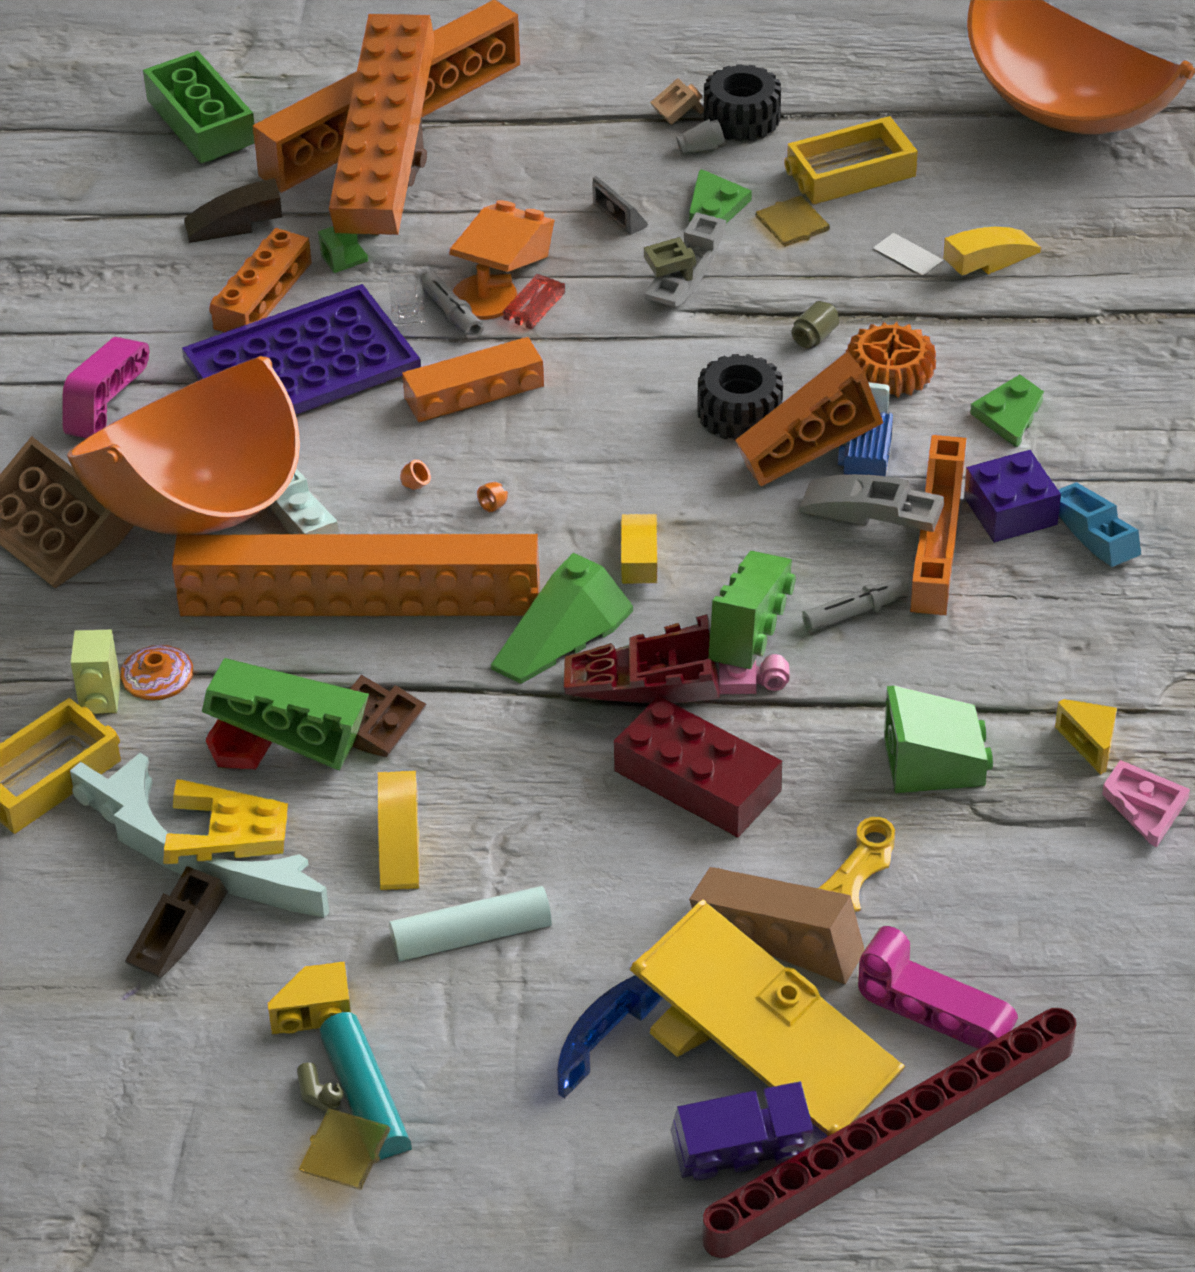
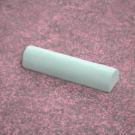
(470, 923)

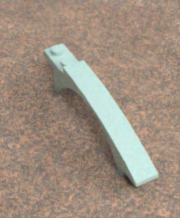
(125, 802)

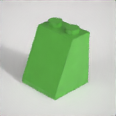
(934, 742)

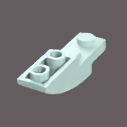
(302, 511)

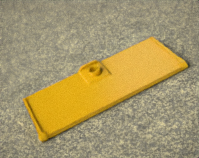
(767, 1016)

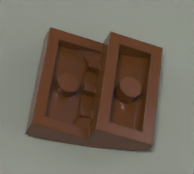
(385, 717)

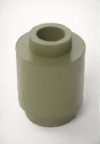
(815, 324)

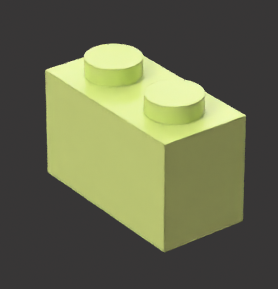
(96, 670)

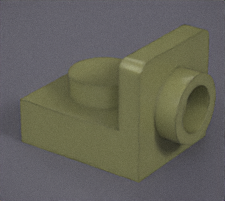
(670, 257)

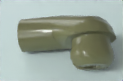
(315, 1093)

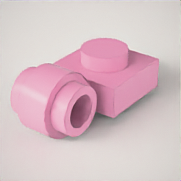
(772, 674)

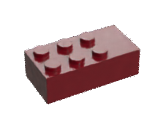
(698, 766)

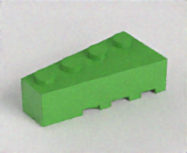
(749, 609)
(287, 710)

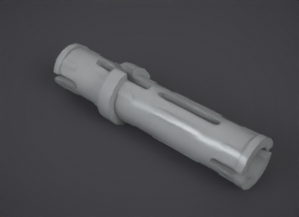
(457, 311)
(870, 599)

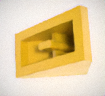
(1088, 730)

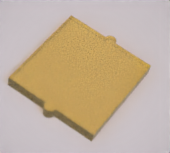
(792, 221)
(344, 1149)

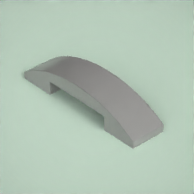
(703, 238)

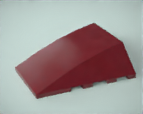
(660, 665)

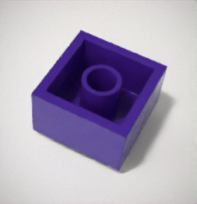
(1012, 496)

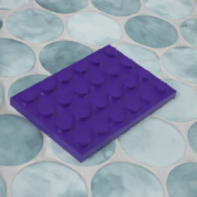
(315, 348)

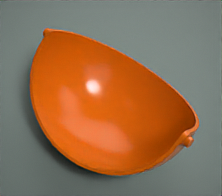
(1068, 70)
(196, 454)

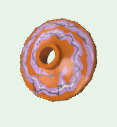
(156, 672)

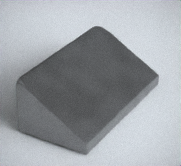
(616, 207)

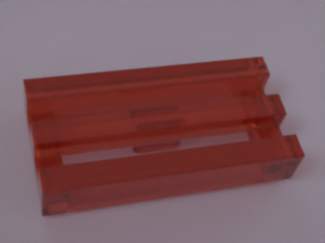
(539, 302)

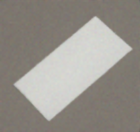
(908, 254)

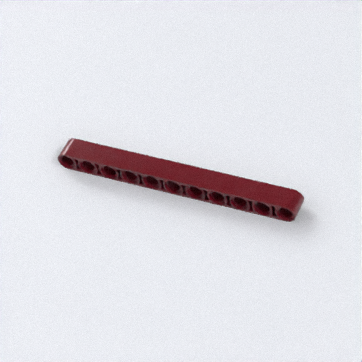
(887, 1133)

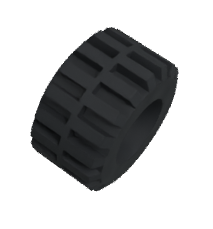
(743, 101)
(737, 394)

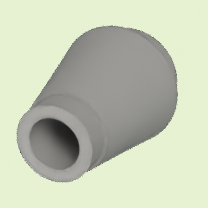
(701, 137)

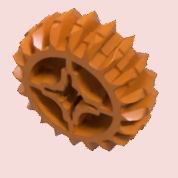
(894, 356)

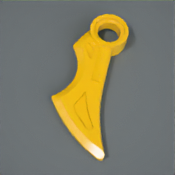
(864, 860)

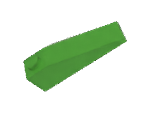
(567, 613)

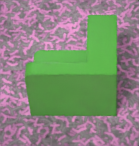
(340, 250)

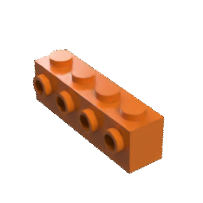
(261, 280)

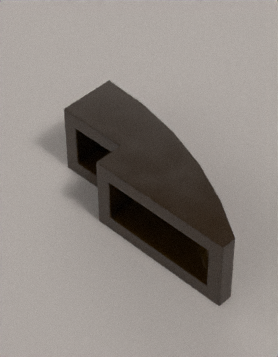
(234, 212)
(177, 922)

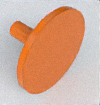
(486, 292)

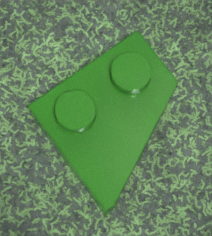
(718, 197)
(1009, 408)

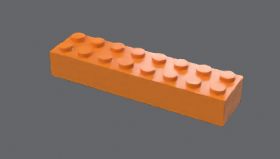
(382, 124)

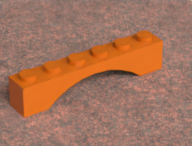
(936, 548)

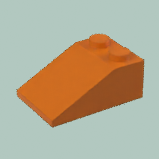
(505, 237)

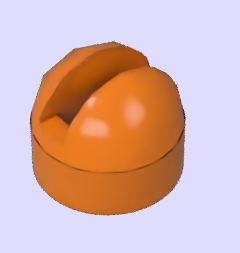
(415, 475)
(485, 495)

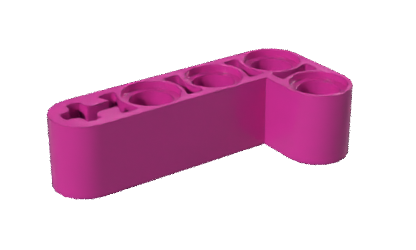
(97, 382)
(928, 996)

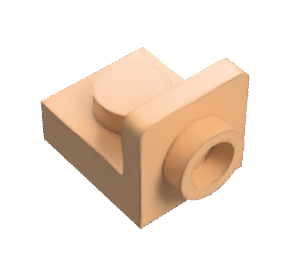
(677, 100)

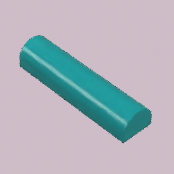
(362, 1079)

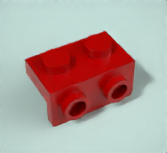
(235, 747)

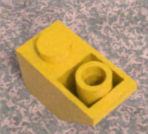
(310, 998)

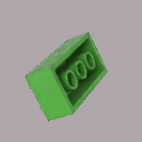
(199, 106)

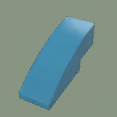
(1097, 525)

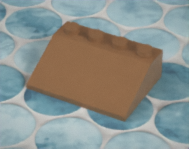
(52, 517)

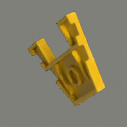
(237, 824)

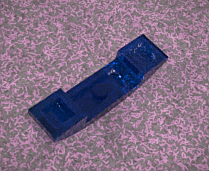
(595, 1023)

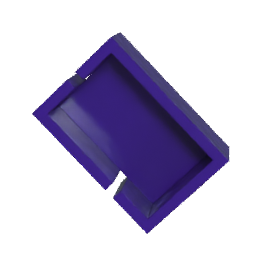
(739, 1133)

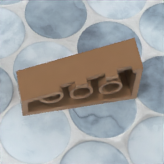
(788, 920)

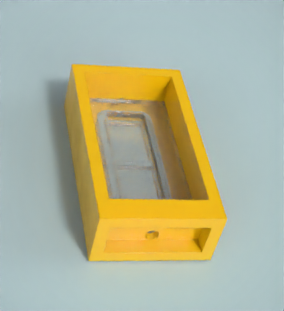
(851, 160)
(40, 757)

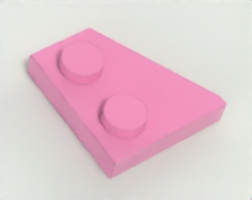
(1145, 800)

